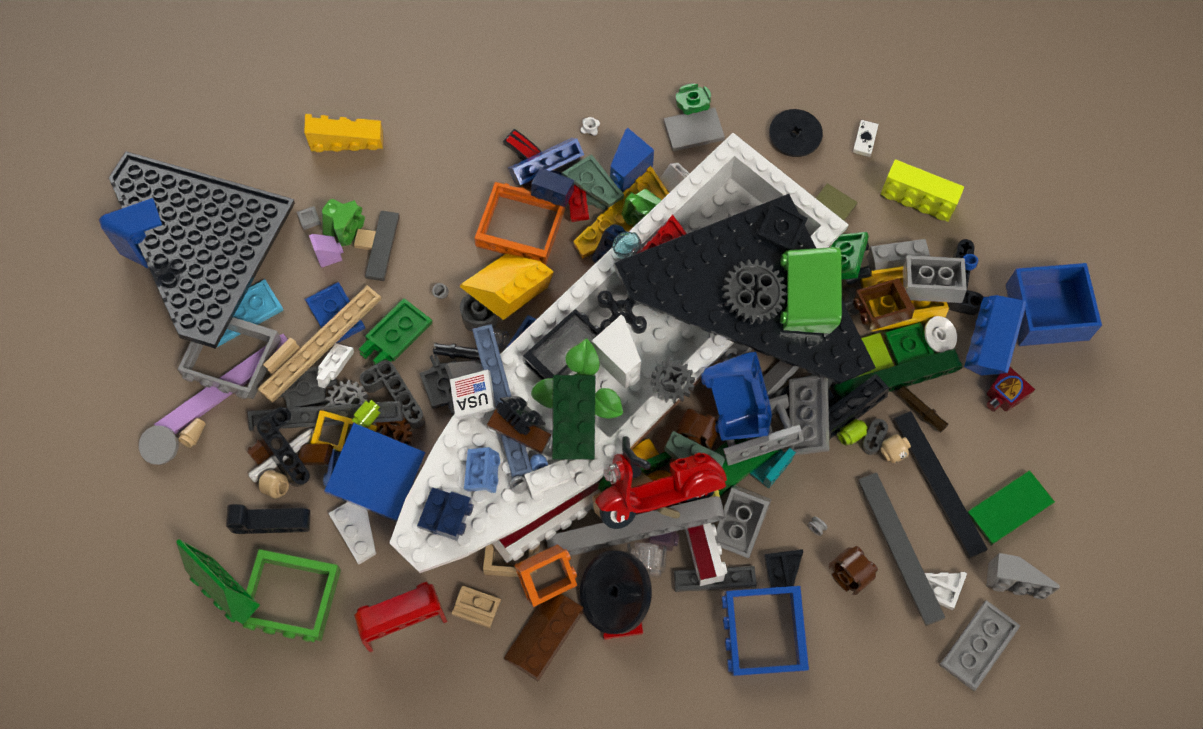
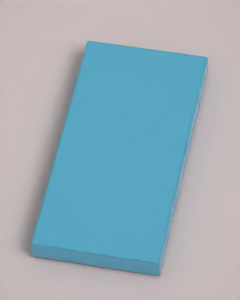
(255, 308)

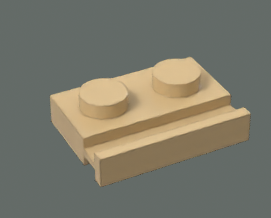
(284, 353)
(476, 606)

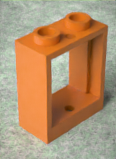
(539, 560)

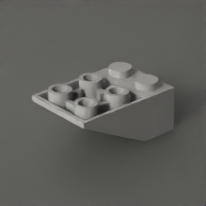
(1019, 576)

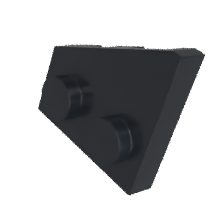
(782, 568)

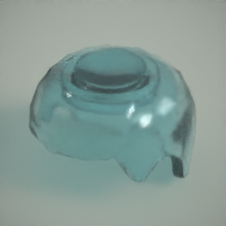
(627, 244)

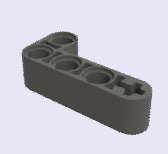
(401, 394)

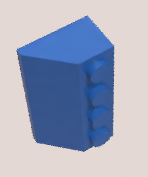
(995, 335)

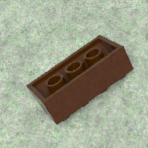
(544, 635)

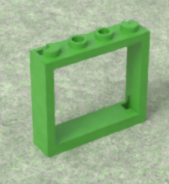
(289, 631)

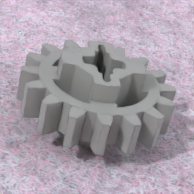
(343, 394)

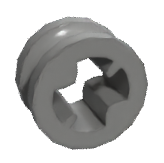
(817, 526)

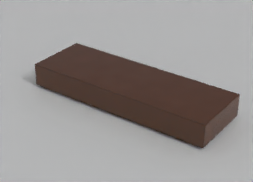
(535, 440)

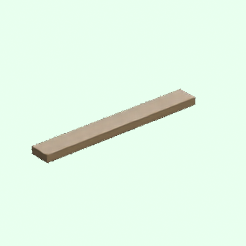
(319, 344)

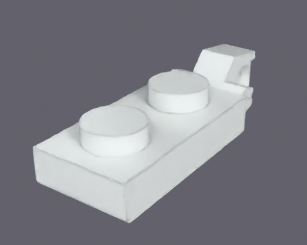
(333, 364)
(552, 475)

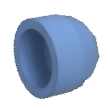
(538, 461)

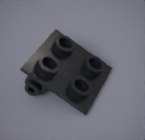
(523, 415)

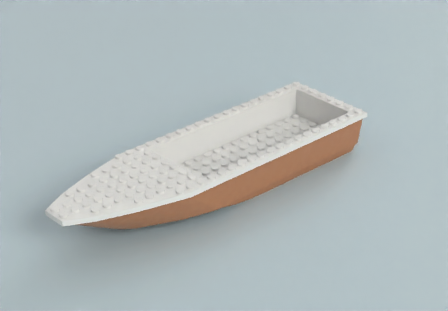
(718, 188)

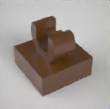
(258, 453)

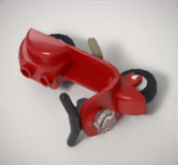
(690, 480)

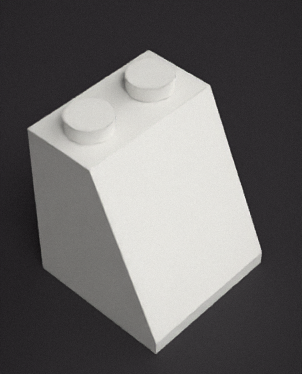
(618, 352)

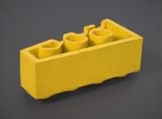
(342, 134)

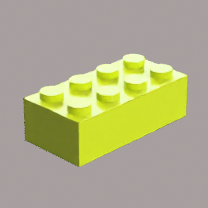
(922, 190)

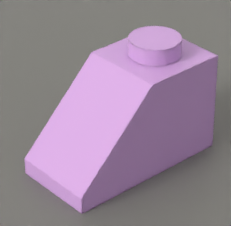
(326, 249)

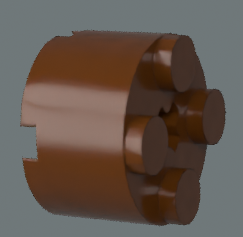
(698, 428)
(853, 570)

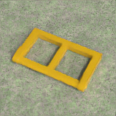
(347, 421)

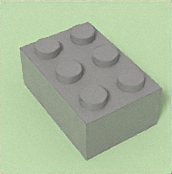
(935, 278)

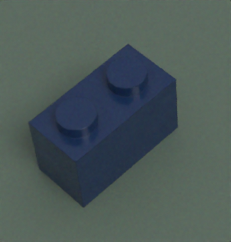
(552, 187)

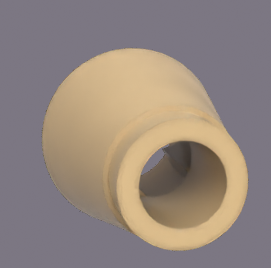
(191, 433)

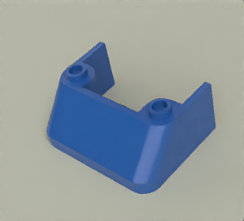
(128, 227)

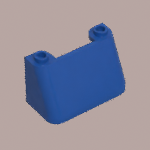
(739, 397)

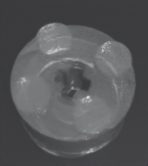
(651, 557)

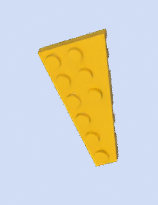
(589, 239)

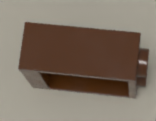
(879, 290)

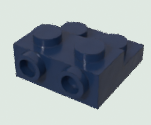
(445, 513)

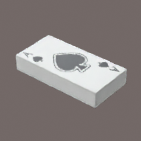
(865, 138)

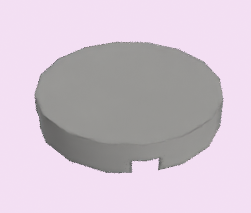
(158, 445)

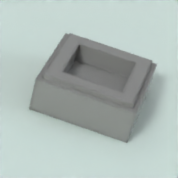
(308, 218)

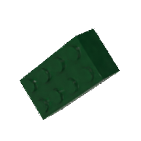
(573, 417)

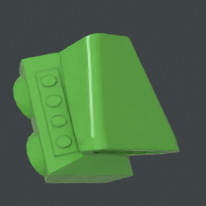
(638, 206)
(342, 220)

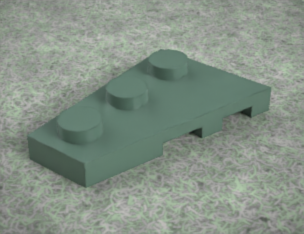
(595, 181)
(682, 447)

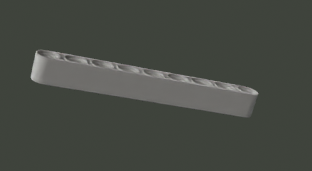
(642, 527)

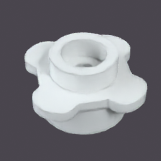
(590, 122)

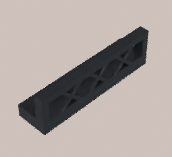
(856, 403)

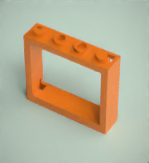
(505, 246)

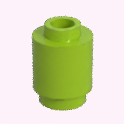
(366, 414)
(852, 432)

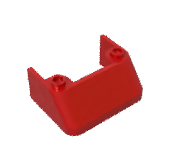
(398, 613)

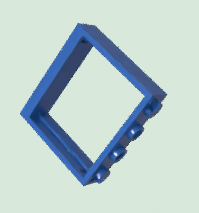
(798, 628)

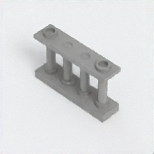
(774, 441)

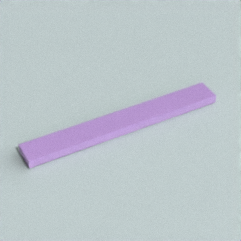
(210, 397)

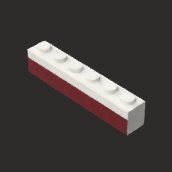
(545, 527)
(706, 553)

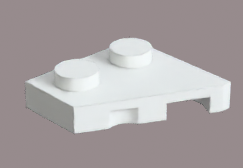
(946, 587)

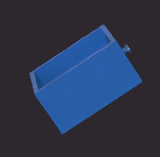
(1058, 304)
(374, 472)

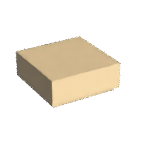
(364, 239)

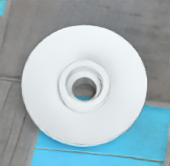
(940, 334)

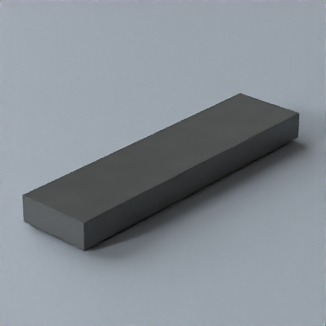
(382, 246)
(734, 579)

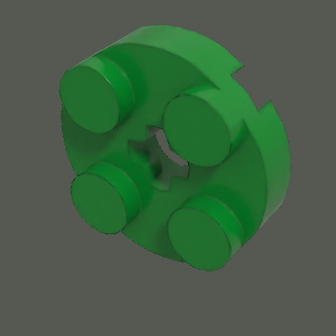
(701, 99)

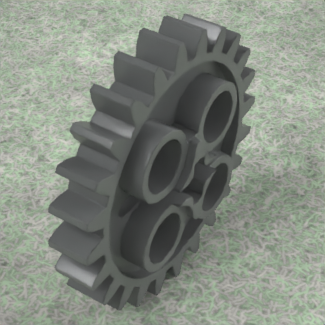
(771, 294)

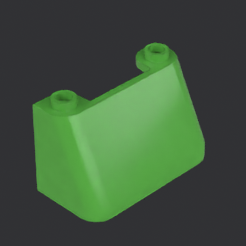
(813, 290)

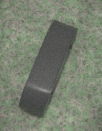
(878, 438)

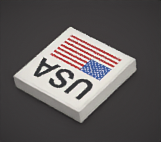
(472, 394)

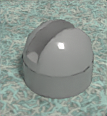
(438, 289)
(521, 487)

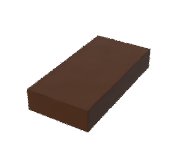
(315, 454)

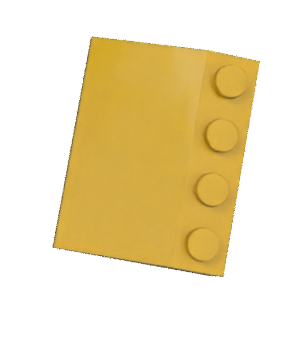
(508, 283)
(923, 309)

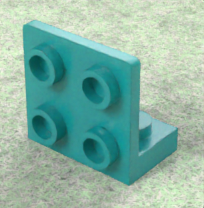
(773, 468)

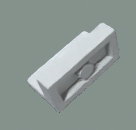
(673, 176)

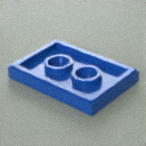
(327, 304)

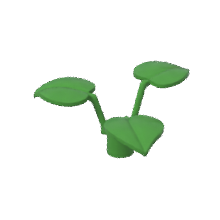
(584, 361)

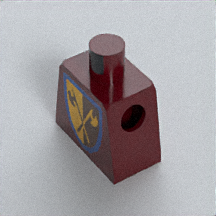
(1008, 391)

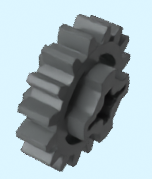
(668, 388)

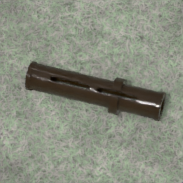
(919, 406)

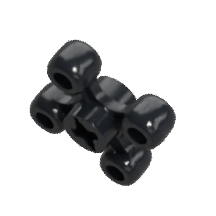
(620, 306)

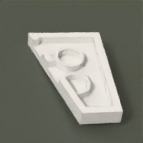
(355, 529)

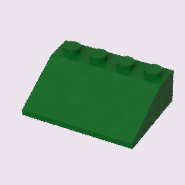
(217, 583)

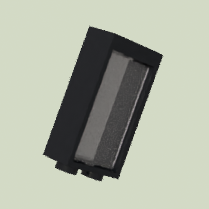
(549, 354)

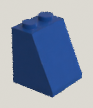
(630, 160)

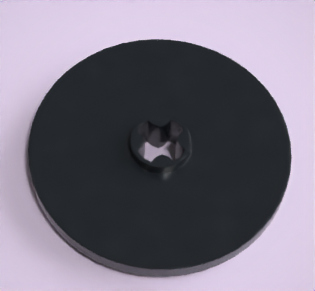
(789, 143)

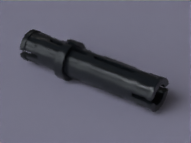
(456, 351)

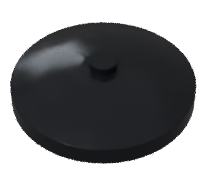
(615, 592)

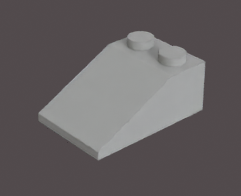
(742, 521)

